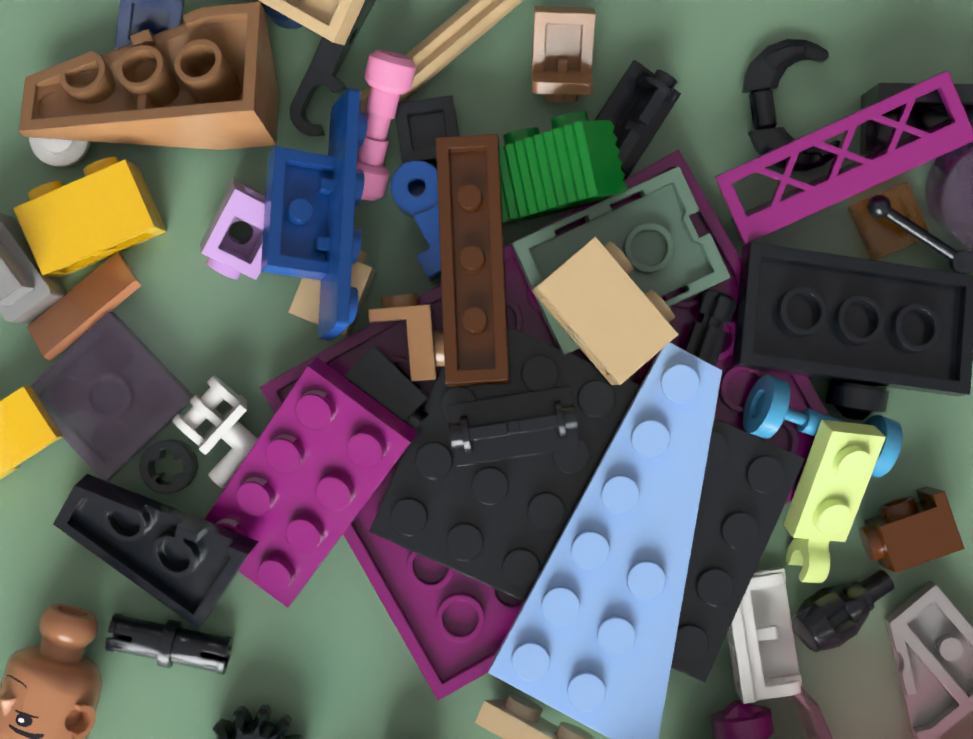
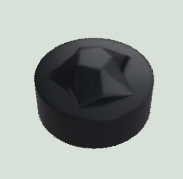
(856, 399)

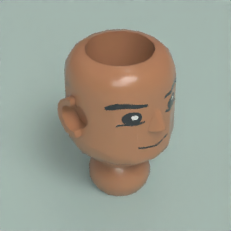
(52, 686)

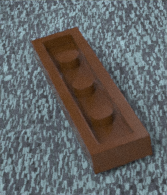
(472, 260)

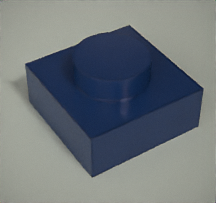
(146, 14)

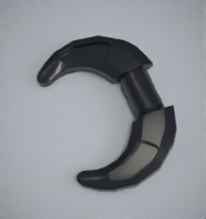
(765, 75)

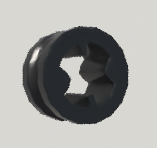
(179, 480)

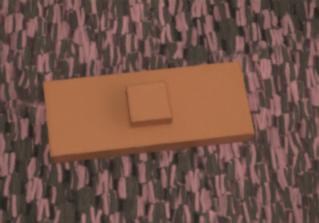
(83, 306)

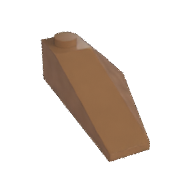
(182, 88)

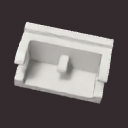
(764, 641)

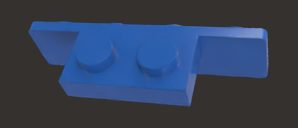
(312, 214)

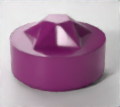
(742, 722)

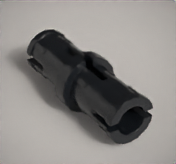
(169, 643)

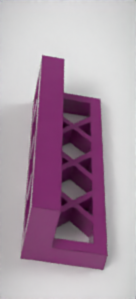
(854, 177)

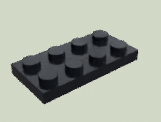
(854, 320)

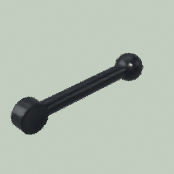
(959, 260)

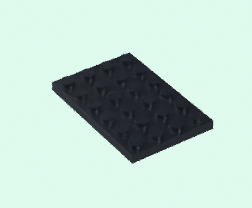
(507, 514)

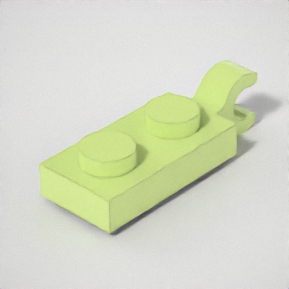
(830, 493)

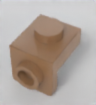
(562, 52)
(424, 342)

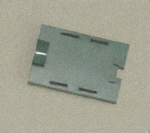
(649, 231)

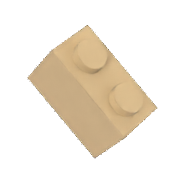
(607, 310)

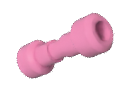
(389, 77)

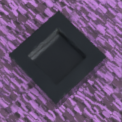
(420, 125)

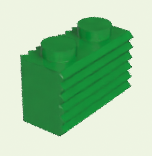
(559, 167)

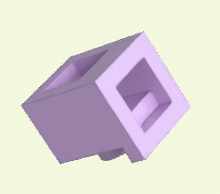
(226, 253)

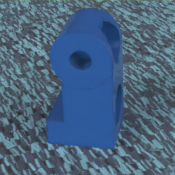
(416, 195)

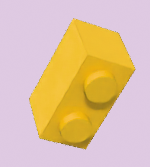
(89, 217)

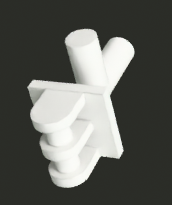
(224, 427)

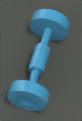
(769, 405)

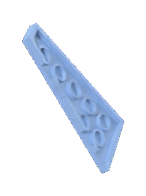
(612, 591)

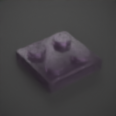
(110, 396)

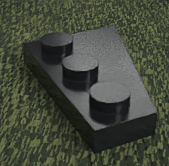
(156, 546)

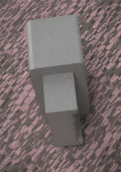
(23, 288)

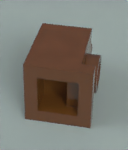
(911, 531)

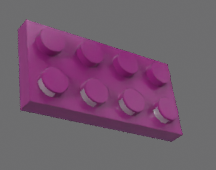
(309, 478)

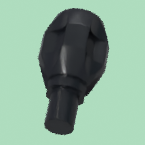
(839, 611)

